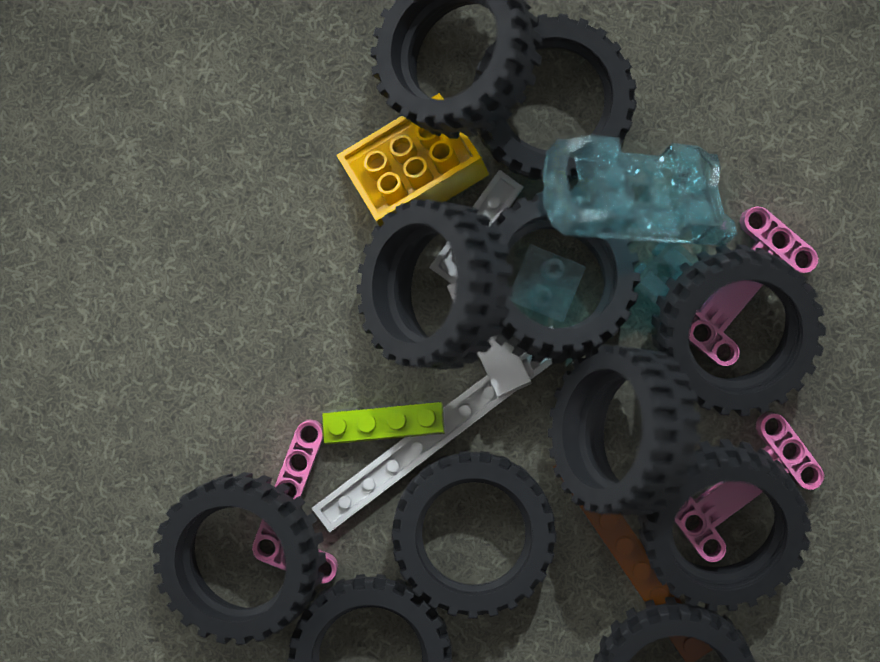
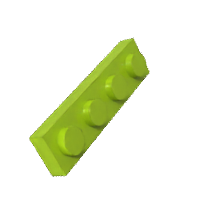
(383, 423)

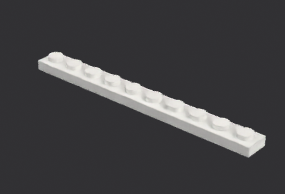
(411, 452)

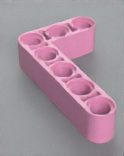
(299, 480)

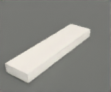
(495, 198)

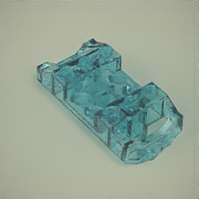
(636, 194)

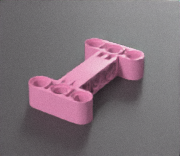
(729, 300)
(728, 497)

